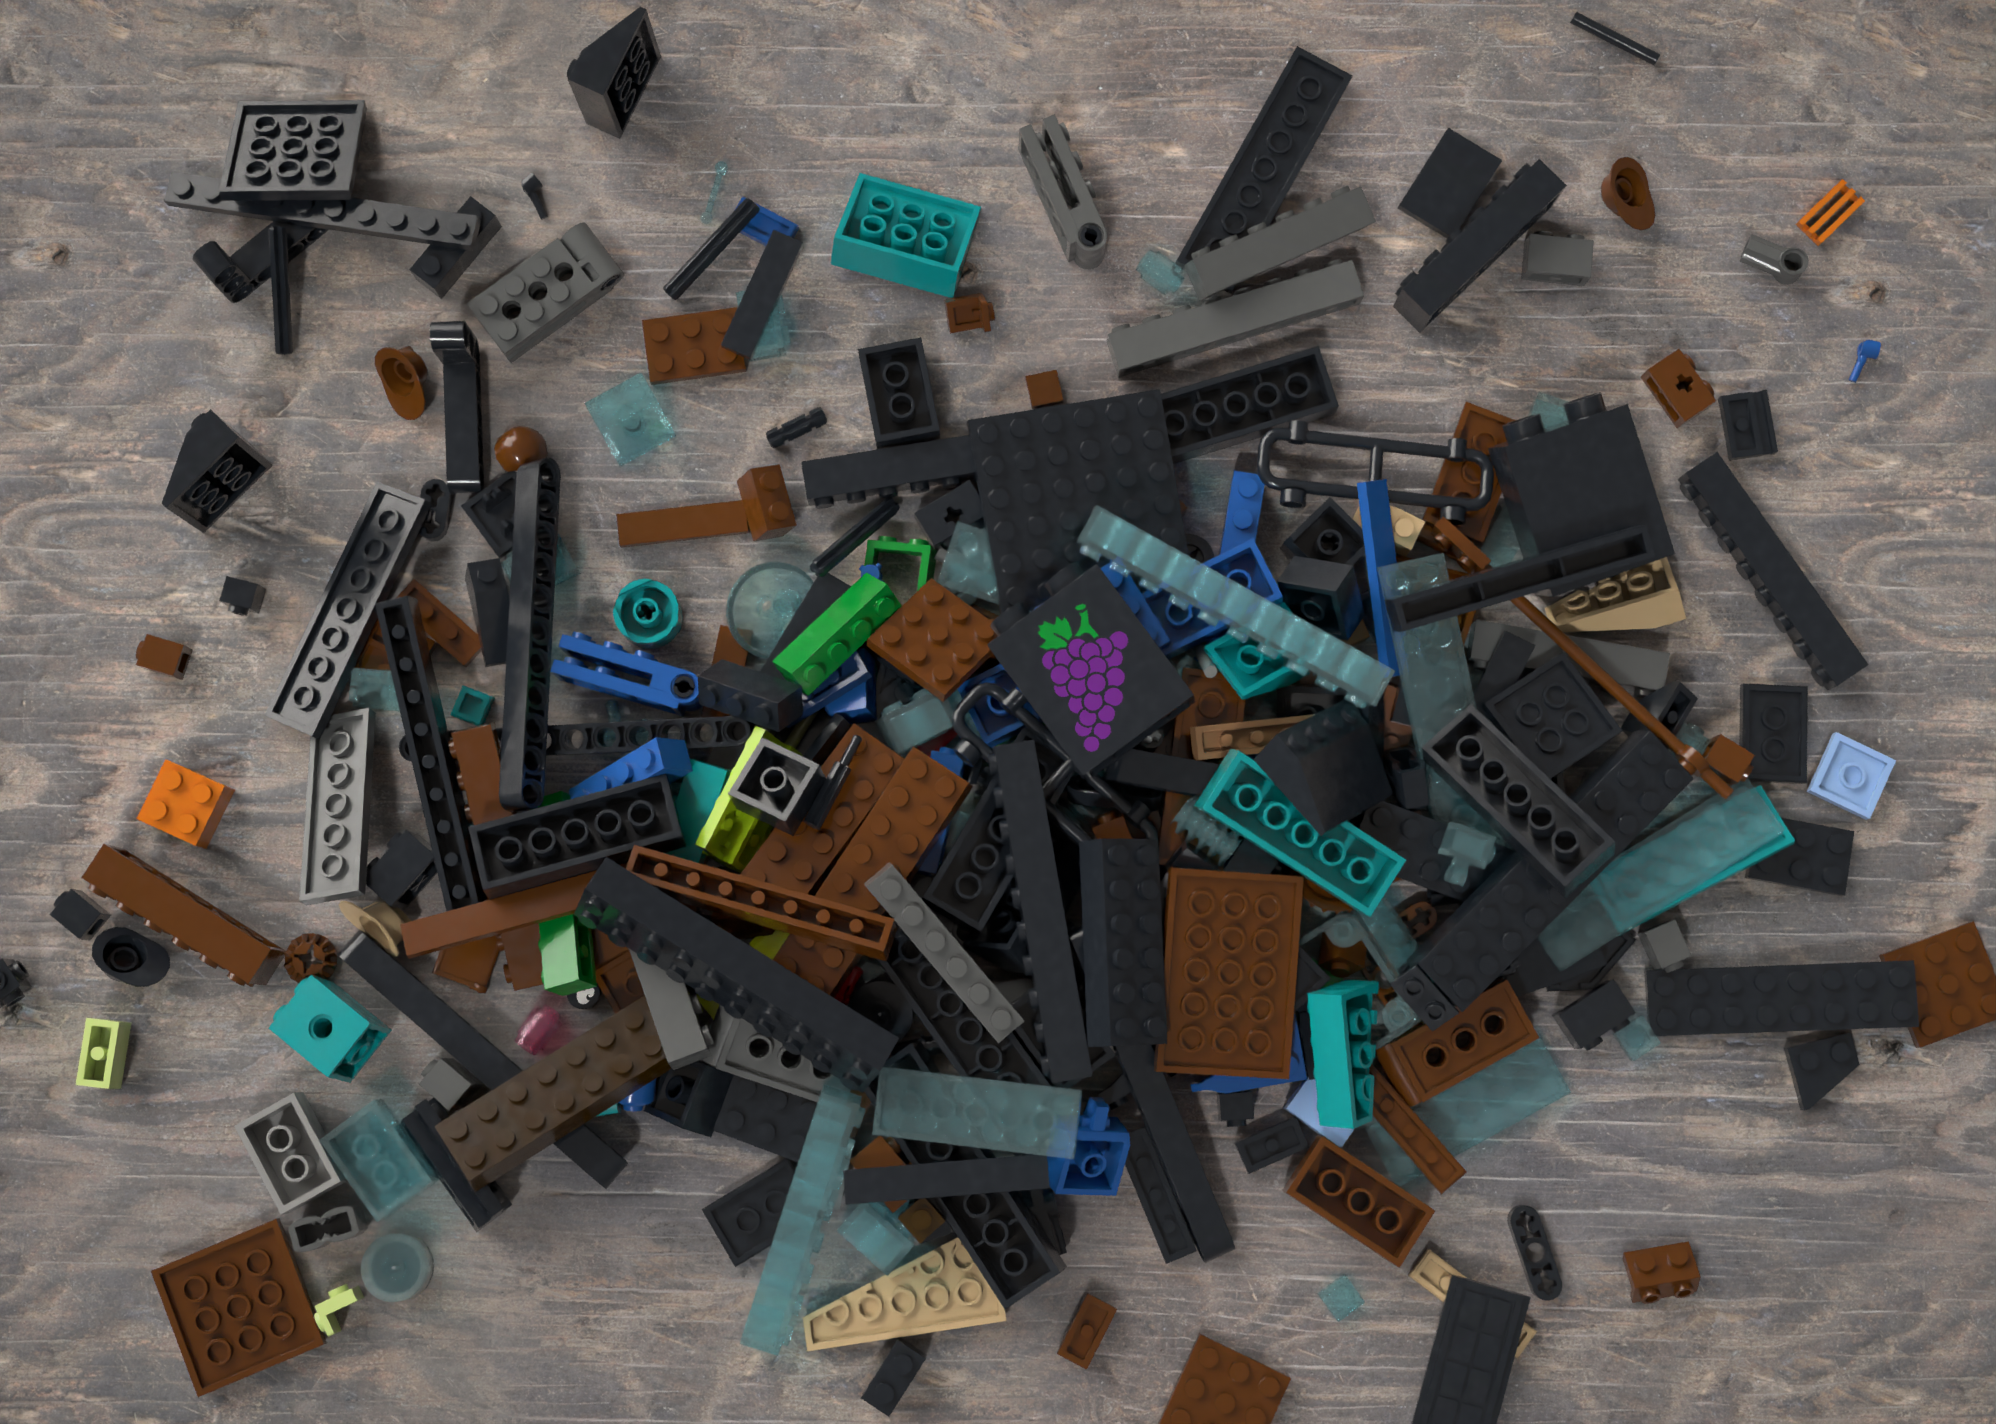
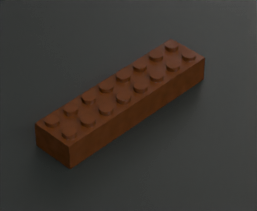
(897, 831)

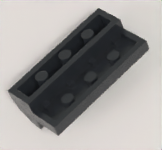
(479, 1206)

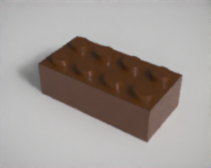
(1358, 1200)

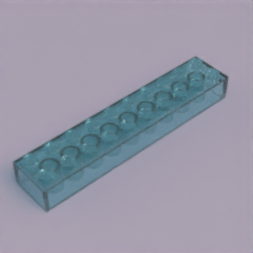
(1235, 607)

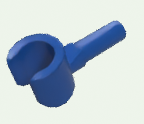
(1865, 350)

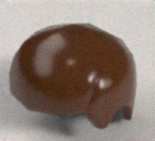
(519, 446)

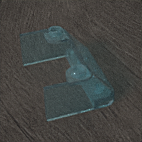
(1390, 947)

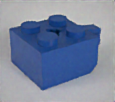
(1098, 1157)

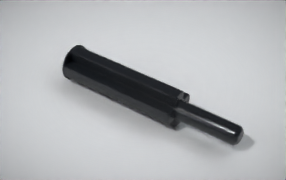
(831, 786)

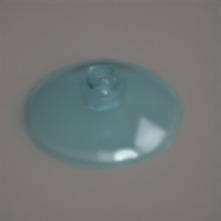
(748, 623)

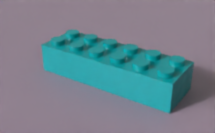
(1340, 862)

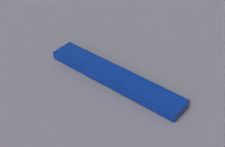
(1379, 552)

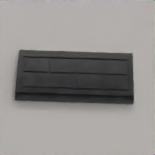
(1471, 1354)

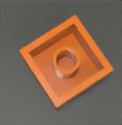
(185, 804)

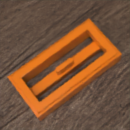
(1848, 194)

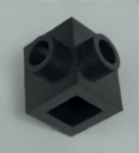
(12, 982)

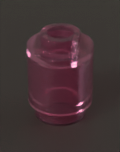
(538, 1029)

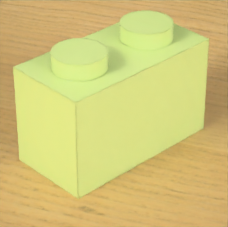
(103, 1053)

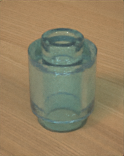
(1160, 272)

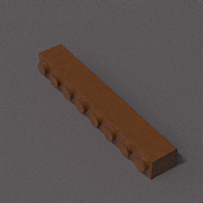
(479, 775)
(765, 903)

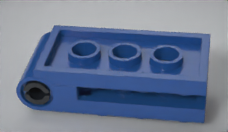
(666, 681)

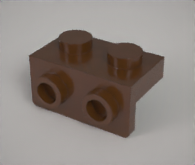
(1661, 1272)

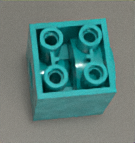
(329, 1028)

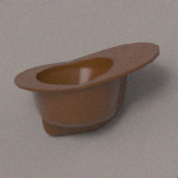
(1628, 194)
(403, 377)

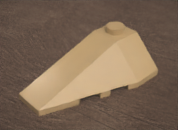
(1629, 600)

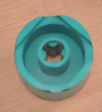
(630, 613)

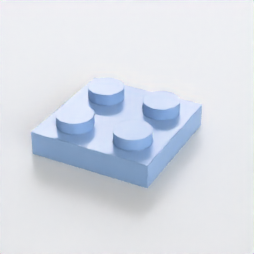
(1851, 776)

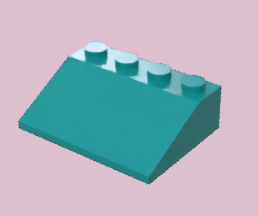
(905, 235)

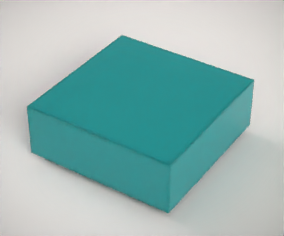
(472, 706)

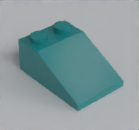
(1247, 669)

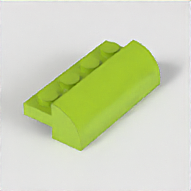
(729, 833)

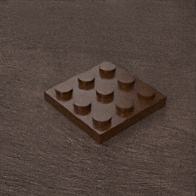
(935, 640)
(1951, 983)
(1224, 1388)

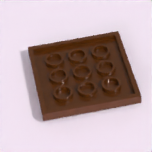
(238, 1307)

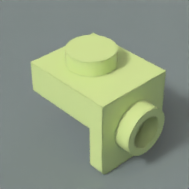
(338, 1299)

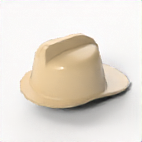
(379, 922)

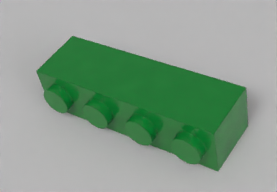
(837, 633)

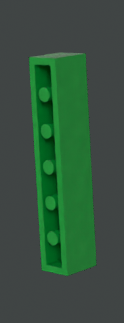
(566, 945)

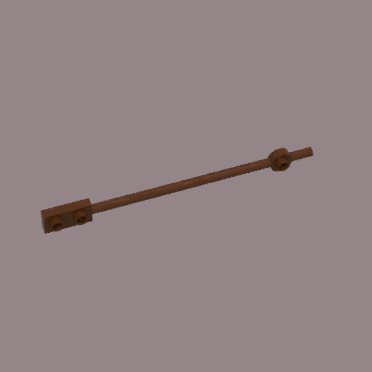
(1474, 560)

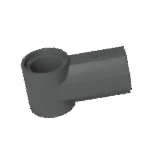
(1771, 257)

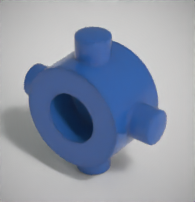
(873, 570)

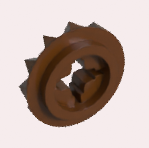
(323, 950)

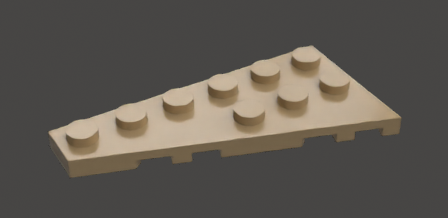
(921, 1297)

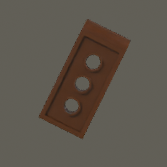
(1406, 1055)

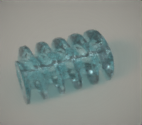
(1206, 830)

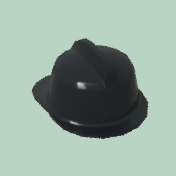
(130, 957)

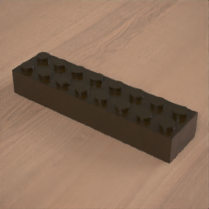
(555, 1095)

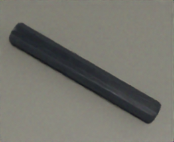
(711, 249)
(280, 290)
(854, 537)

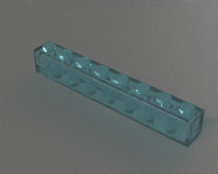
(801, 1220)

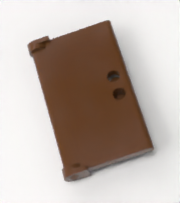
(469, 963)

